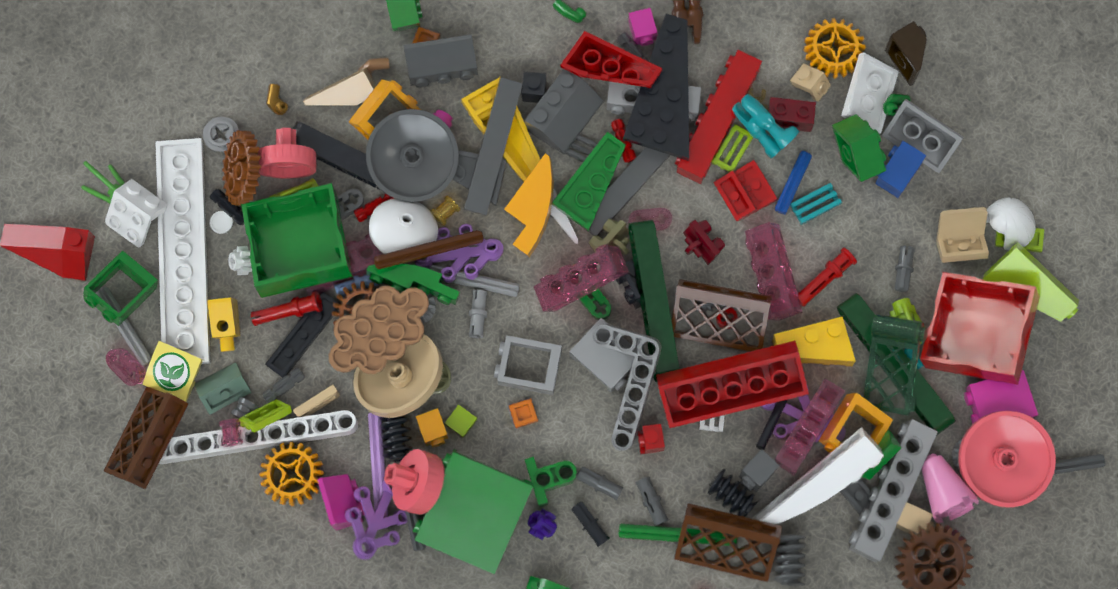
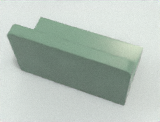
(222, 388)

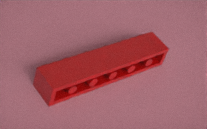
(719, 115)

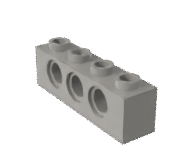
(618, 105)

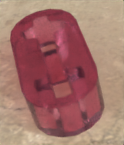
(650, 214)
(126, 365)

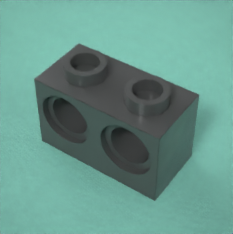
(758, 471)

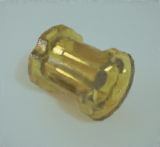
(445, 210)

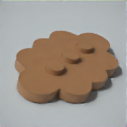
(378, 330)

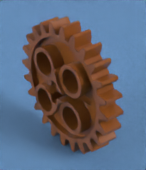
(241, 167)

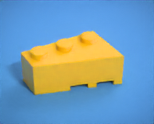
(820, 343)

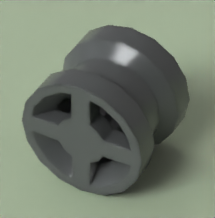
(243, 408)

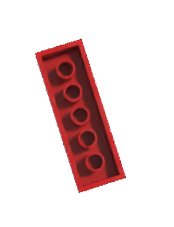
(732, 384)

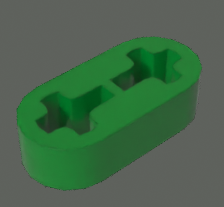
(591, 307)

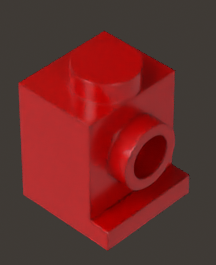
(651, 439)

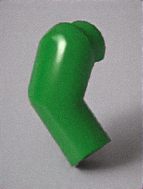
(566, 11)
(892, 103)

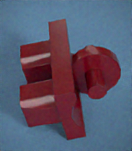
(700, 243)

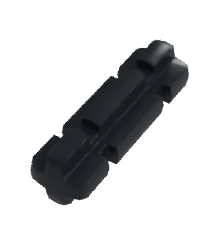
(219, 197)

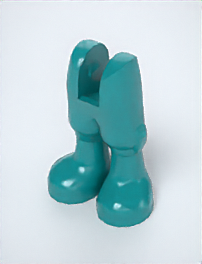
(758, 120)

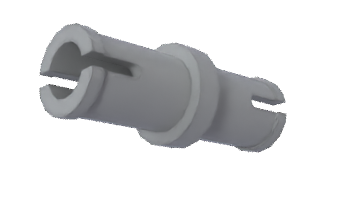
(477, 314)

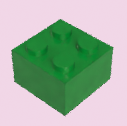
(859, 147)

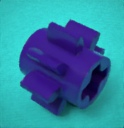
(542, 524)

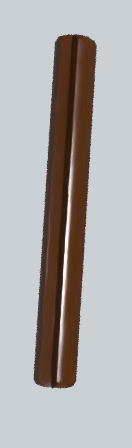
(428, 249)

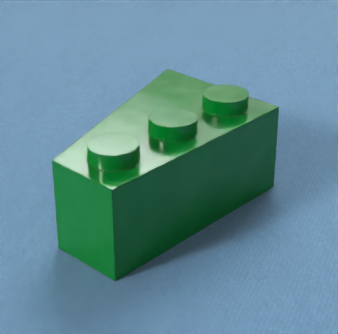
(404, 14)

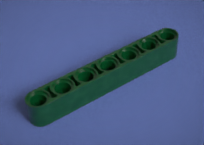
(653, 293)
(928, 403)

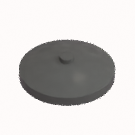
(412, 155)

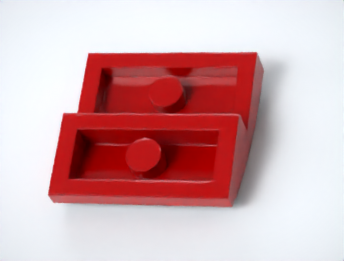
(745, 190)

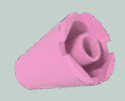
(946, 489)

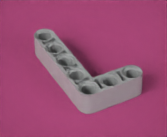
(634, 380)

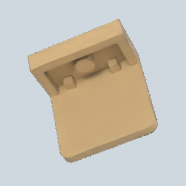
(962, 235)

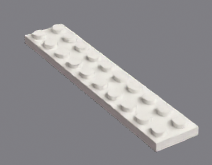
(183, 247)

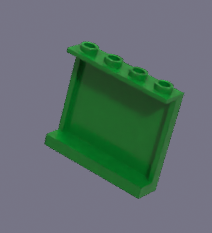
(473, 512)

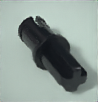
(590, 523)

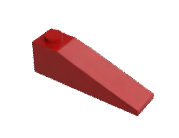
(603, 61)
(55, 248)

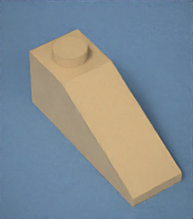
(347, 91)

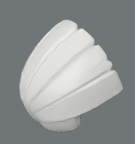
(1013, 219)

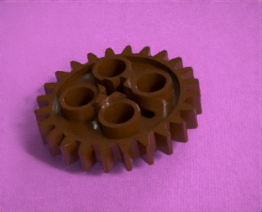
(933, 541)

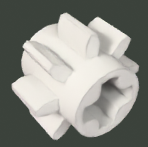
(240, 260)

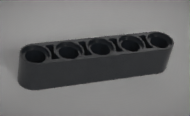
(334, 152)

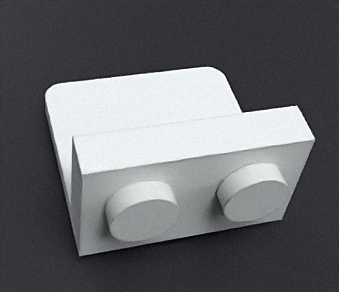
(132, 211)

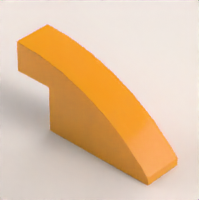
(533, 205)

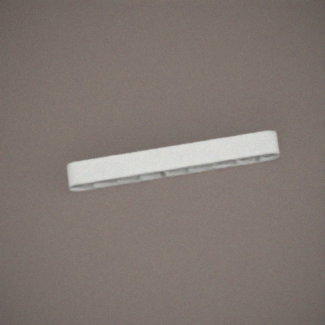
(264, 437)

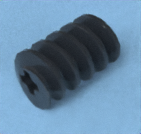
(396, 438)
(731, 494)

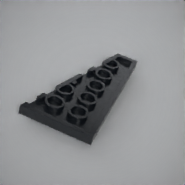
(662, 111)

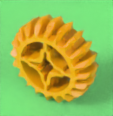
(835, 29)
(298, 466)

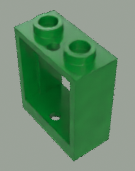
(131, 269)

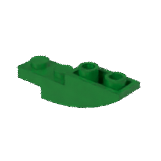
(406, 276)

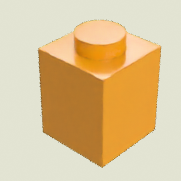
(432, 428)

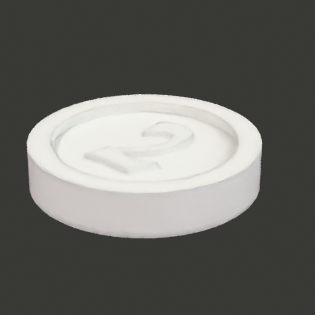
(221, 222)

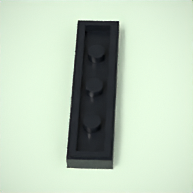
(301, 337)

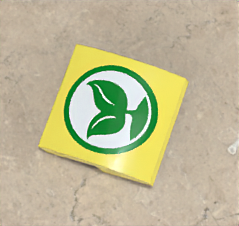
(172, 371)

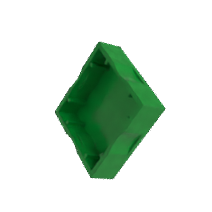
(296, 240)

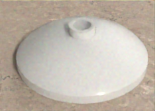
(393, 234)

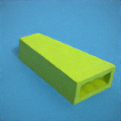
(1022, 268)

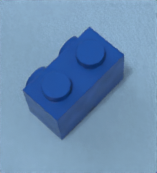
(900, 169)

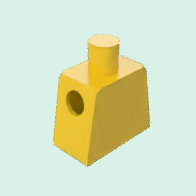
(223, 311)

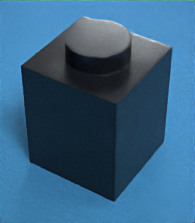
(533, 86)

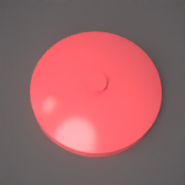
(1007, 459)

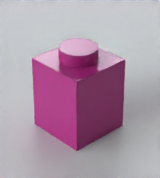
(642, 27)

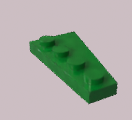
(588, 185)

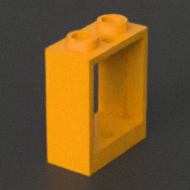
(373, 101)
(865, 409)

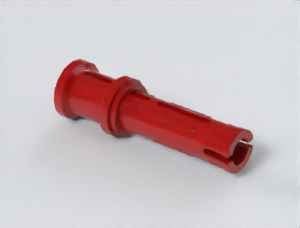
(833, 270)
(296, 307)

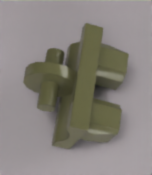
(616, 236)

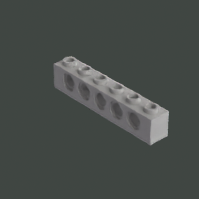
(861, 543)

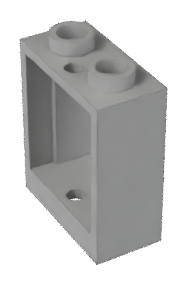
(504, 351)

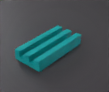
(832, 194)

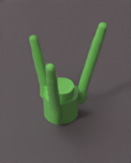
(112, 187)

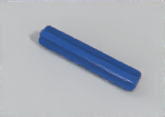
(793, 182)

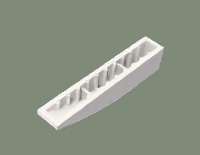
(825, 479)

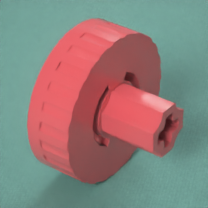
(286, 157)
(417, 473)

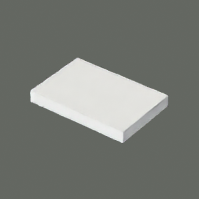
(869, 89)

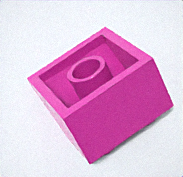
(338, 497)

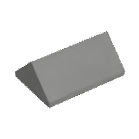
(924, 134)

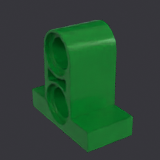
(552, 472)

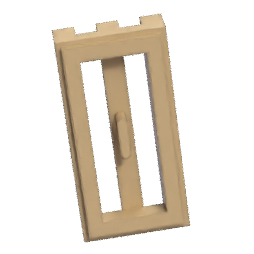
(317, 402)

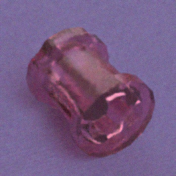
(230, 433)

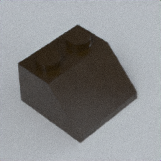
(907, 50)

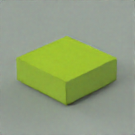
(461, 421)

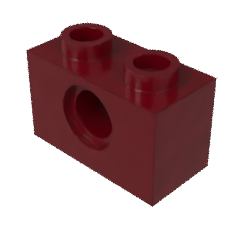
(793, 113)

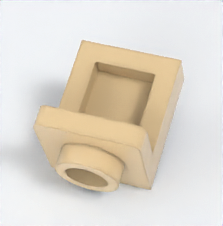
(811, 81)

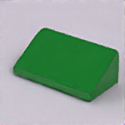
(889, 448)

